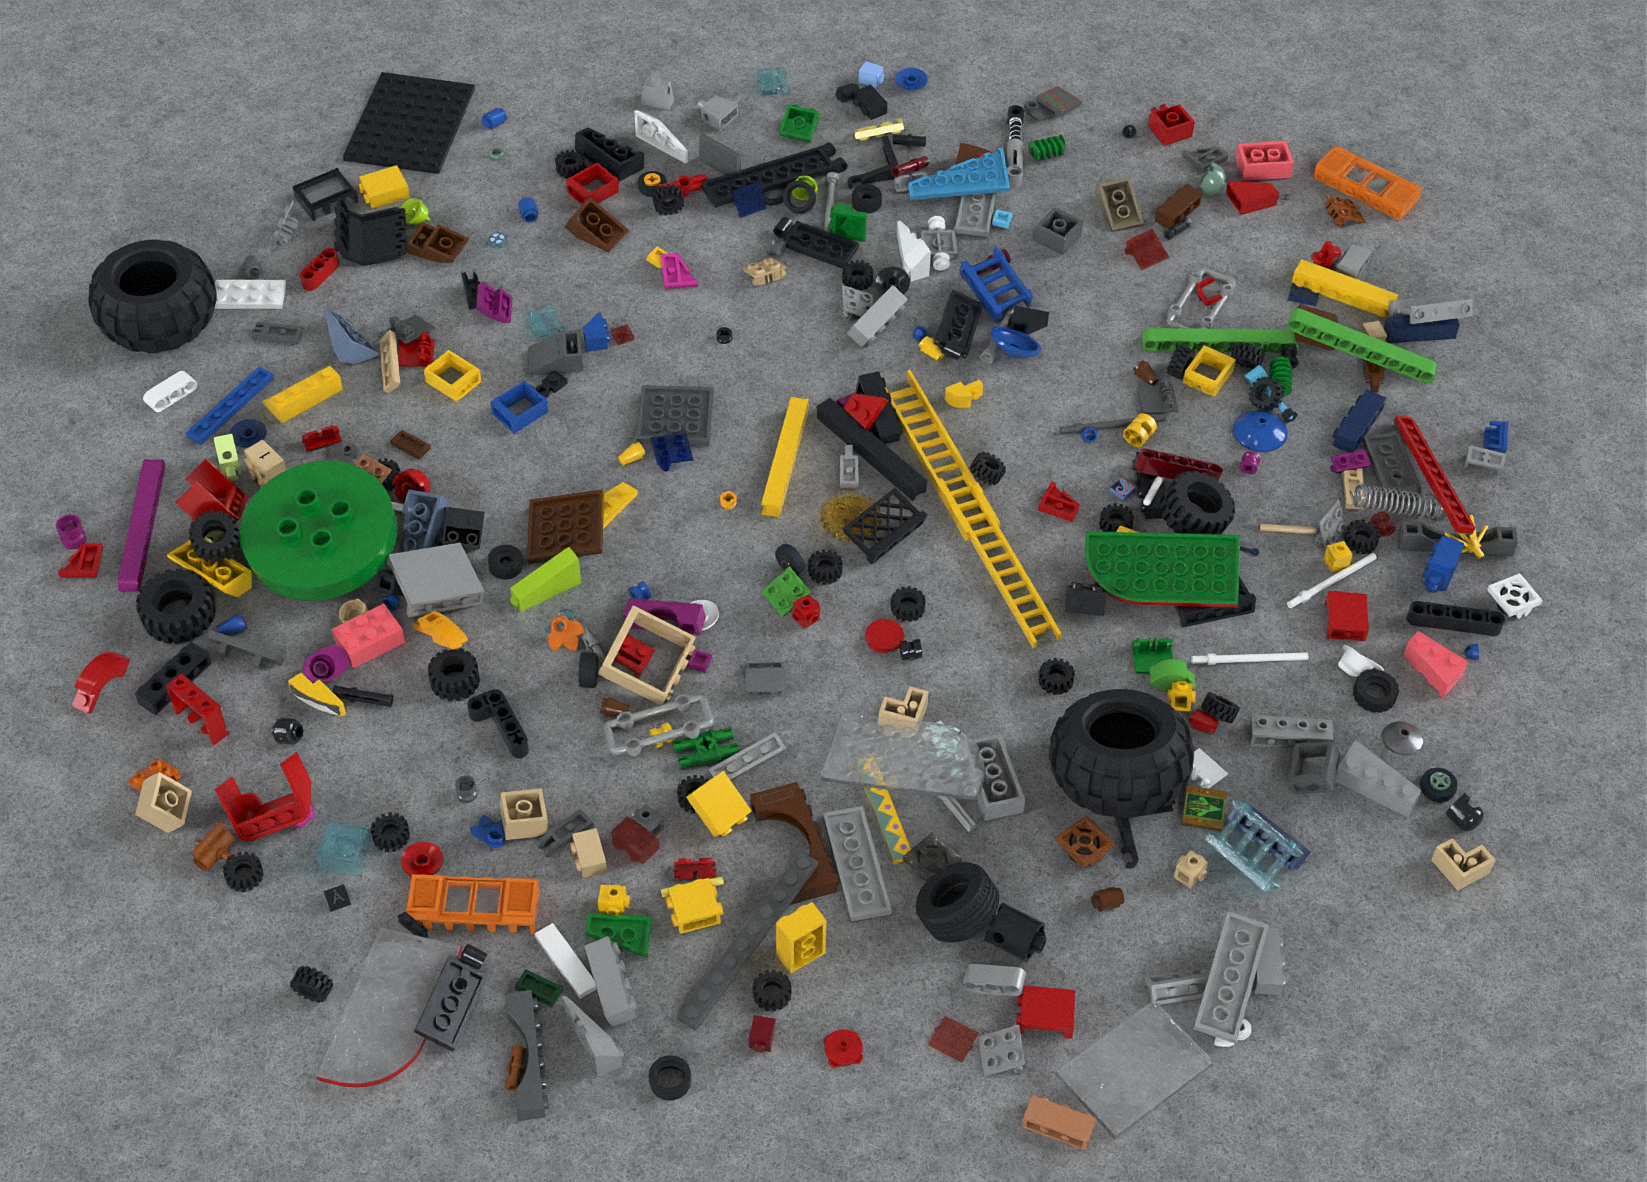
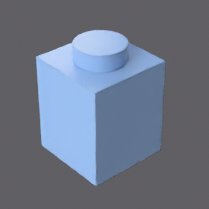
(871, 74)

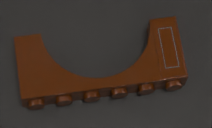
(789, 806)

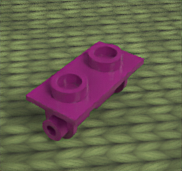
(1349, 461)

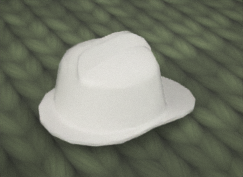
(1355, 663)

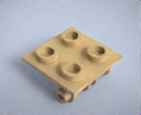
(764, 270)

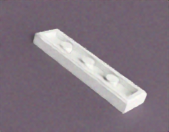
(566, 960)

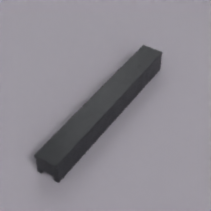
(871, 449)

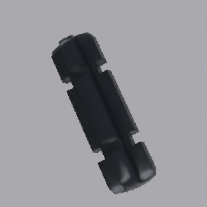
(1178, 228)
(412, 925)

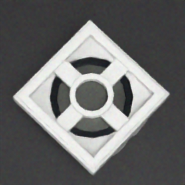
(1514, 596)

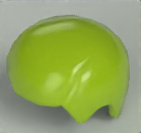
(801, 193)

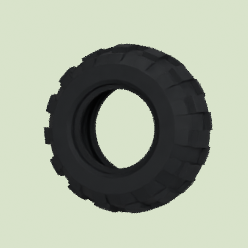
(155, 320)
(1121, 753)

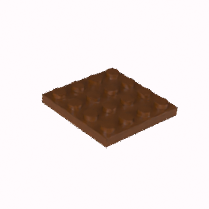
(565, 522)

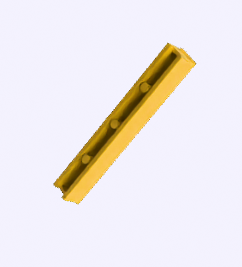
(785, 457)

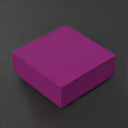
(699, 661)

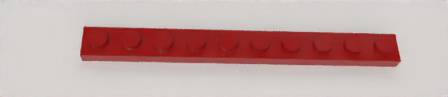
(1434, 475)

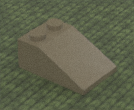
(1119, 204)

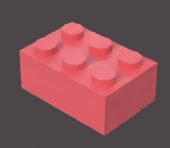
(1264, 160)
(368, 635)

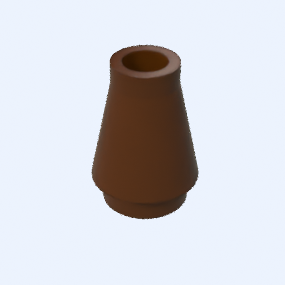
(1145, 372)
(612, 707)

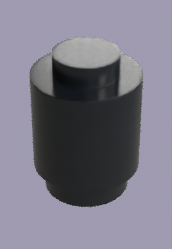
(846, 92)

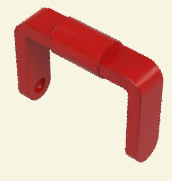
(1201, 294)

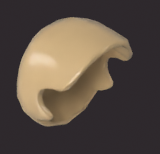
(351, 610)

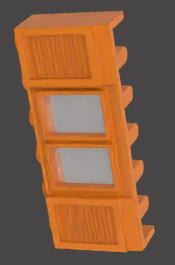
(1367, 182)
(474, 901)

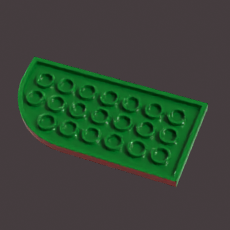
(1165, 567)

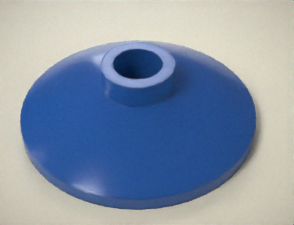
(911, 78)

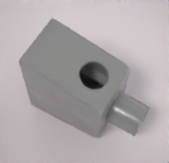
(657, 92)
(718, 112)

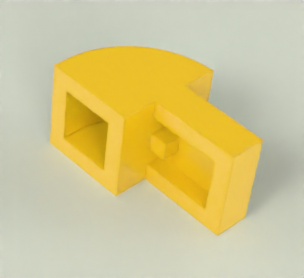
(962, 396)

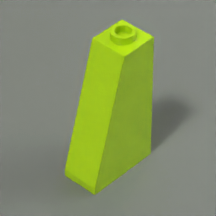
(547, 581)

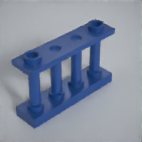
(987, 297)

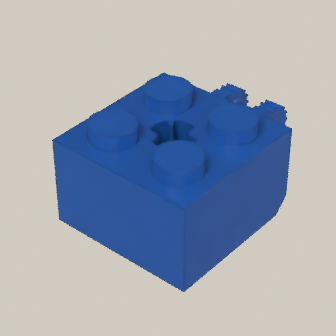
(1442, 564)

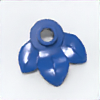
(489, 831)

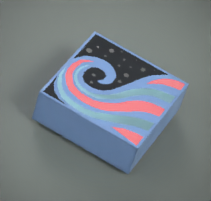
(1122, 489)

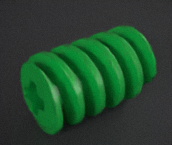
(1047, 147)
(1282, 372)

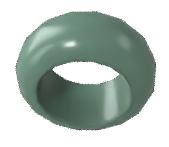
(496, 157)

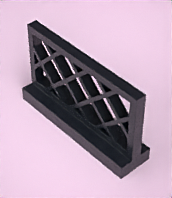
(898, 533)
(1197, 614)

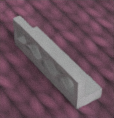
(1177, 985)

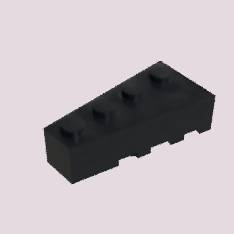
(616, 158)
(886, 425)

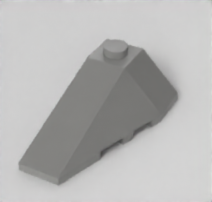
(597, 1044)

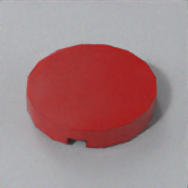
(884, 635)

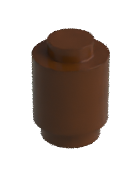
(1107, 898)

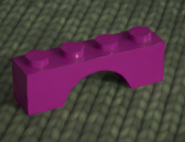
(687, 615)

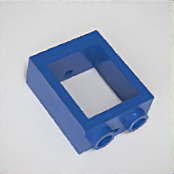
(500, 406)

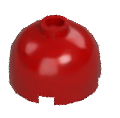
(410, 480)

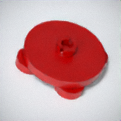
(843, 1048)

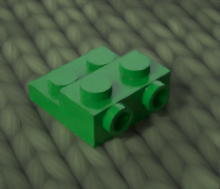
(799, 123)
(848, 223)

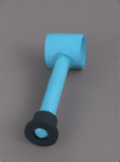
(1259, 372)

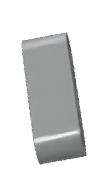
(994, 979)

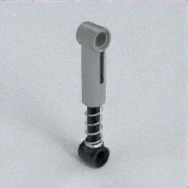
(1015, 146)

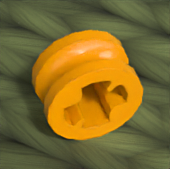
(728, 495)

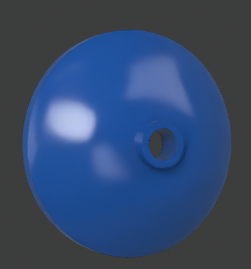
(1015, 342)
(1260, 431)

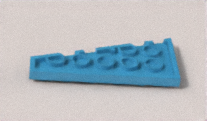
(970, 177)

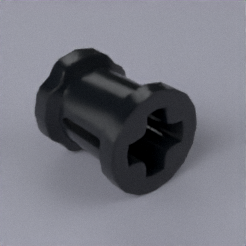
(1290, 352)

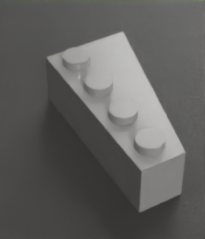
(1376, 780)

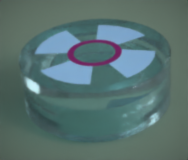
(497, 240)

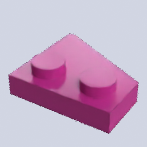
(675, 272)

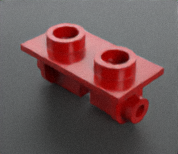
(315, 440)
(702, 867)

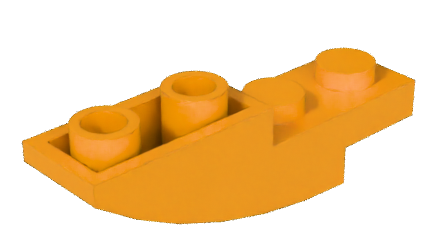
(441, 629)

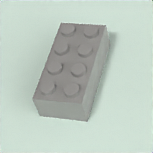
(1001, 790)

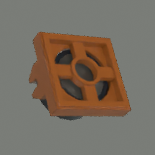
(1083, 842)

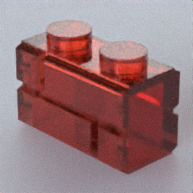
(634, 840)

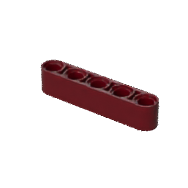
(1171, 465)

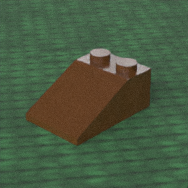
(596, 226)

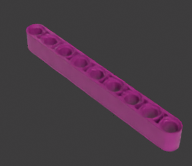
(141, 525)

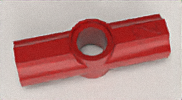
(688, 184)

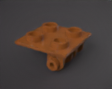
(1343, 210)

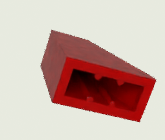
(1251, 196)

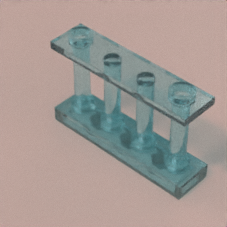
(1235, 853)

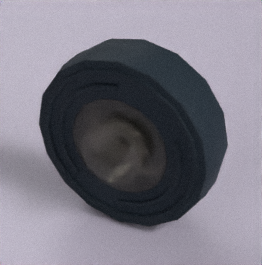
(789, 556)

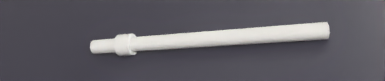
(1305, 596)
(1212, 658)

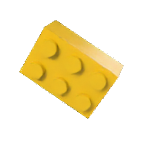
(801, 937)

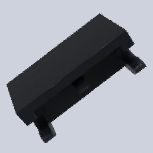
(471, 289)

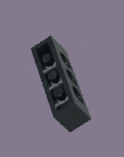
(189, 661)

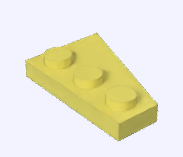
(885, 127)

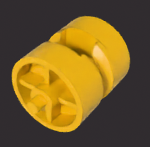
(1140, 430)

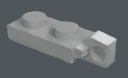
(849, 469)

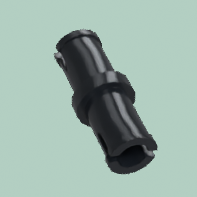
(909, 140)

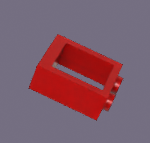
(575, 184)

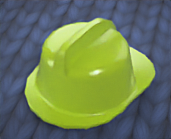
(415, 211)

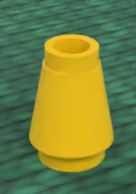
(929, 348)
(631, 454)

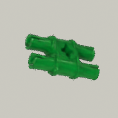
(702, 755)

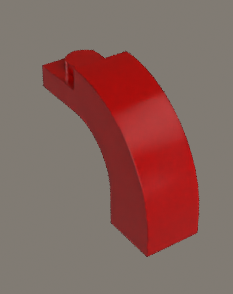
(95, 676)

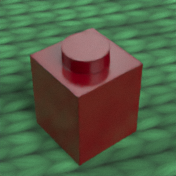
(762, 1033)

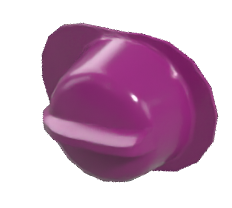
(326, 664)

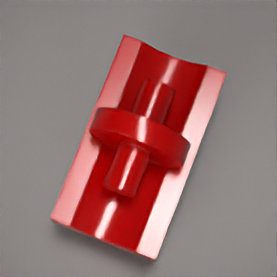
(1326, 255)

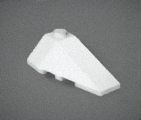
(656, 134)
(913, 253)

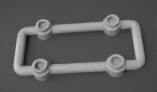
(1206, 322)
(682, 703)

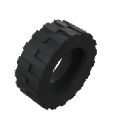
(1378, 678)

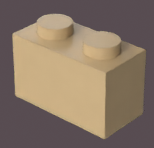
(589, 853)

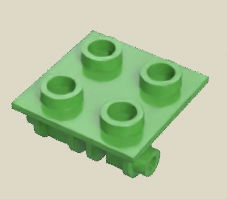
(785, 591)

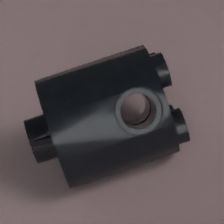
(1016, 932)

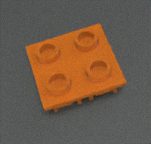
(154, 767)

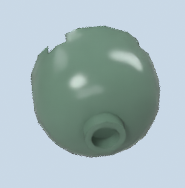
(1213, 180)

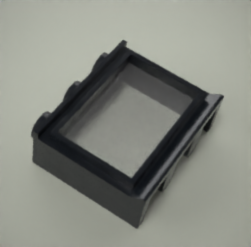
(322, 191)

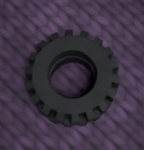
(212, 522)
(455, 686)

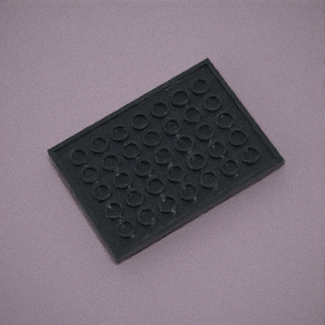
(409, 123)

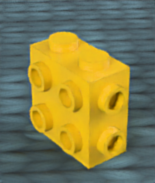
(694, 905)

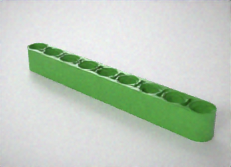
(1218, 339)
(1362, 345)

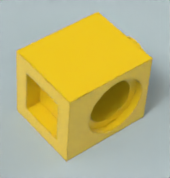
(1337, 556)

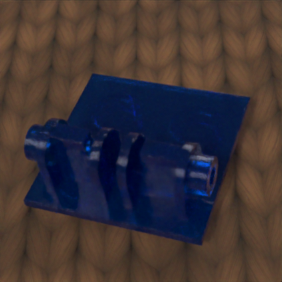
(671, 449)

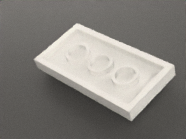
(250, 294)

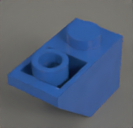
(595, 334)

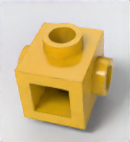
(1181, 696)
(613, 899)

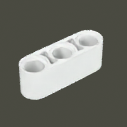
(170, 391)

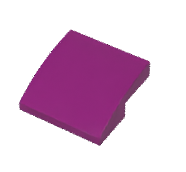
(494, 303)

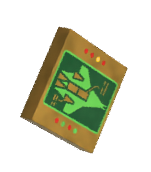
(1204, 808)

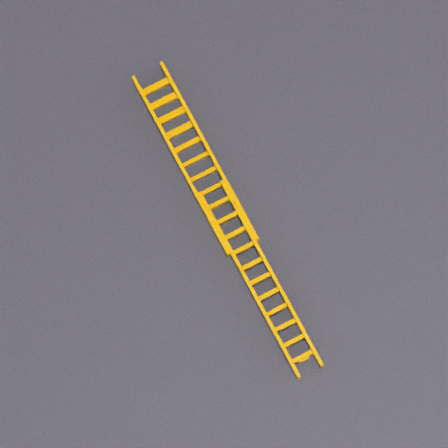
(955, 510)

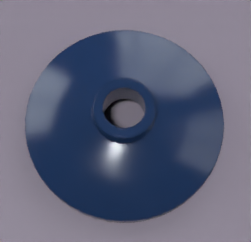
(248, 432)

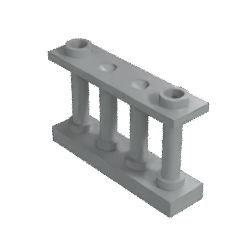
(1431, 308)

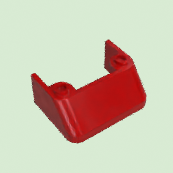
(211, 492)
(254, 819)

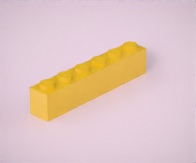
(1343, 288)

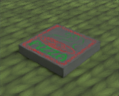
(1058, 100)

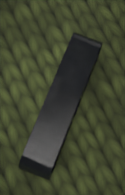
(1455, 618)

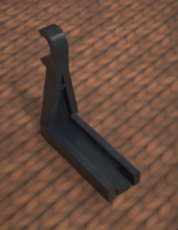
(879, 174)
(1127, 837)

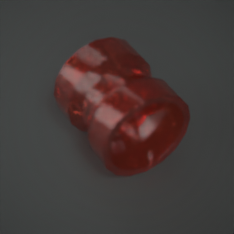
(1384, 524)

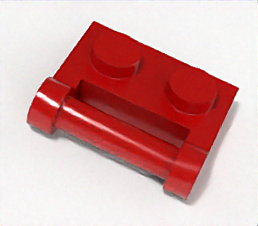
(636, 651)

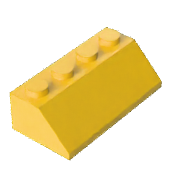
(304, 394)
(226, 576)

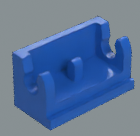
(1496, 438)

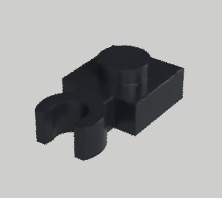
(552, 382)

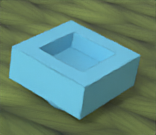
(1002, 219)

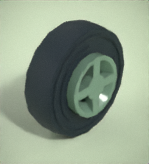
(1432, 779)

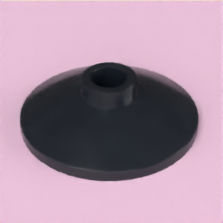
(894, 276)

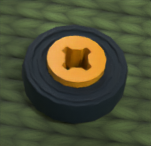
(649, 182)

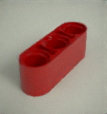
(319, 269)

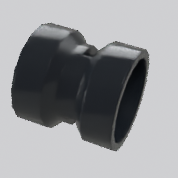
(910, 649)

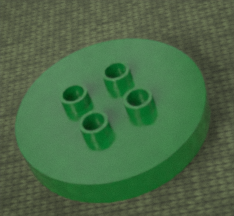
(318, 530)

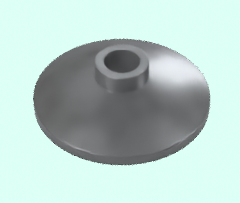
(1399, 743)

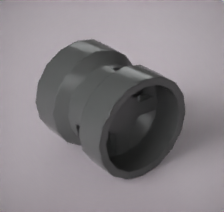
(466, 789)

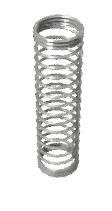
(1359, 487)

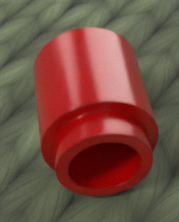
(1203, 721)

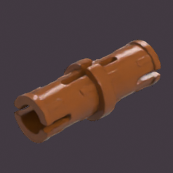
(515, 1067)

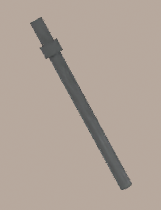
(1077, 428)

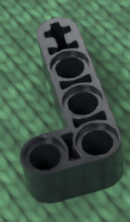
(495, 705)

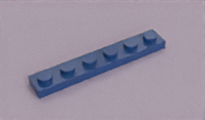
(229, 405)

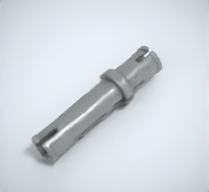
(593, 646)

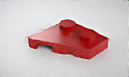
(865, 408)
(1058, 504)
(84, 562)

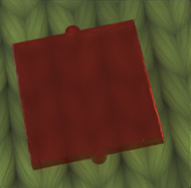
(953, 1039)

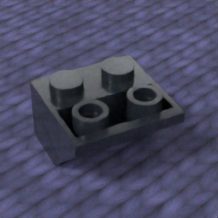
(462, 527)
(1085, 599)

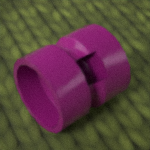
(70, 531)

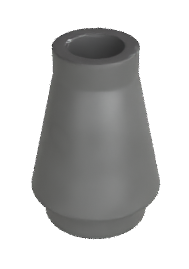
(252, 267)

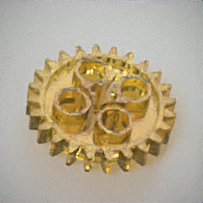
(836, 515)

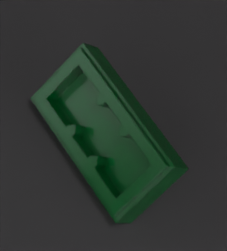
(542, 988)

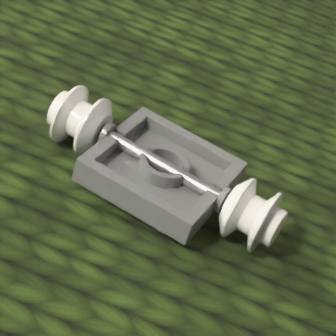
(940, 243)

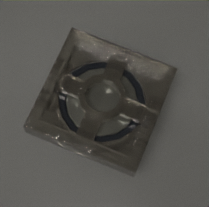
(931, 856)

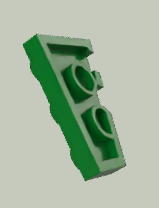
(628, 931)

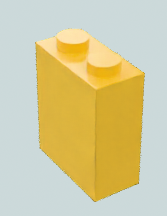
(383, 187)
(719, 805)

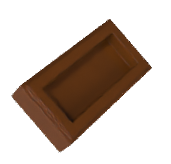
(410, 444)

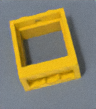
(1214, 359)
(469, 380)

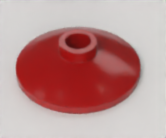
(419, 853)

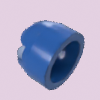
(919, 333)
(1091, 438)
(391, 600)
(1472, 651)

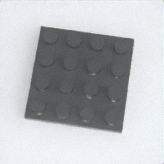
(675, 411)

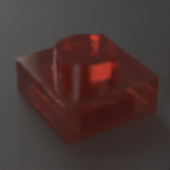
(622, 334)

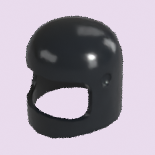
(1464, 815)

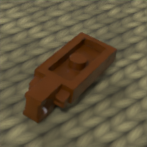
(1373, 374)

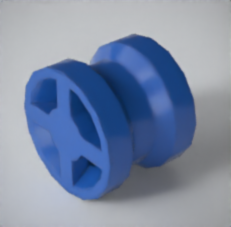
(640, 591)

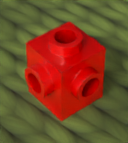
(806, 611)

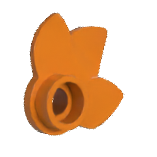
(565, 636)

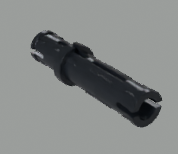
(353, 694)

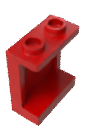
(1347, 616)
(1046, 1009)

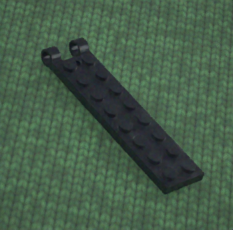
(774, 173)

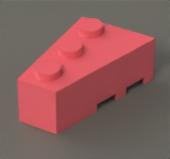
(1435, 662)

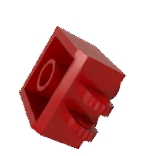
(1171, 123)

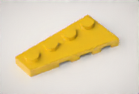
(616, 500)

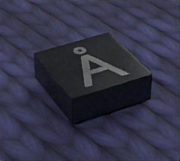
(337, 897)

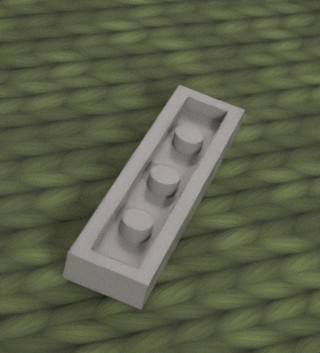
(749, 757)

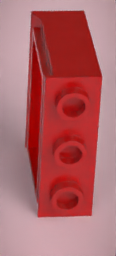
(185, 694)

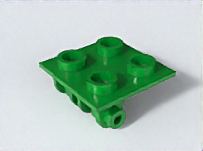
(1150, 652)

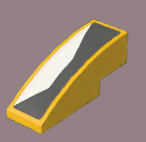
(316, 695)

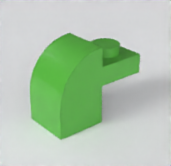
(1170, 671)

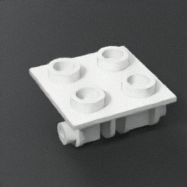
(1205, 771)

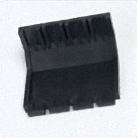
(369, 236)

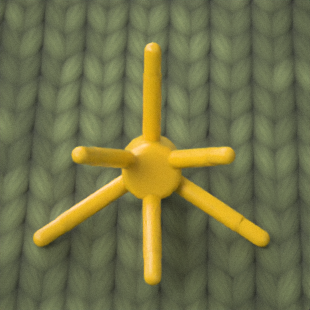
(1473, 544)

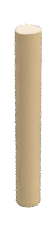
(1287, 529)

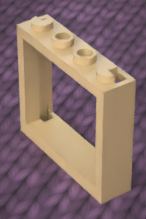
(662, 629)

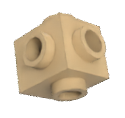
(1190, 869)

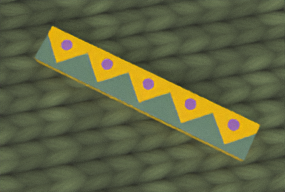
(888, 823)

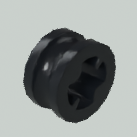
(724, 339)

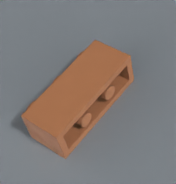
(1058, 1122)

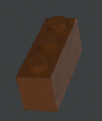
(1178, 206)

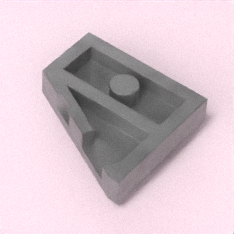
(1204, 156)

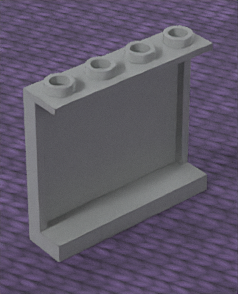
(436, 579)

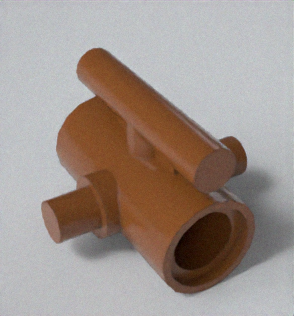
(213, 847)

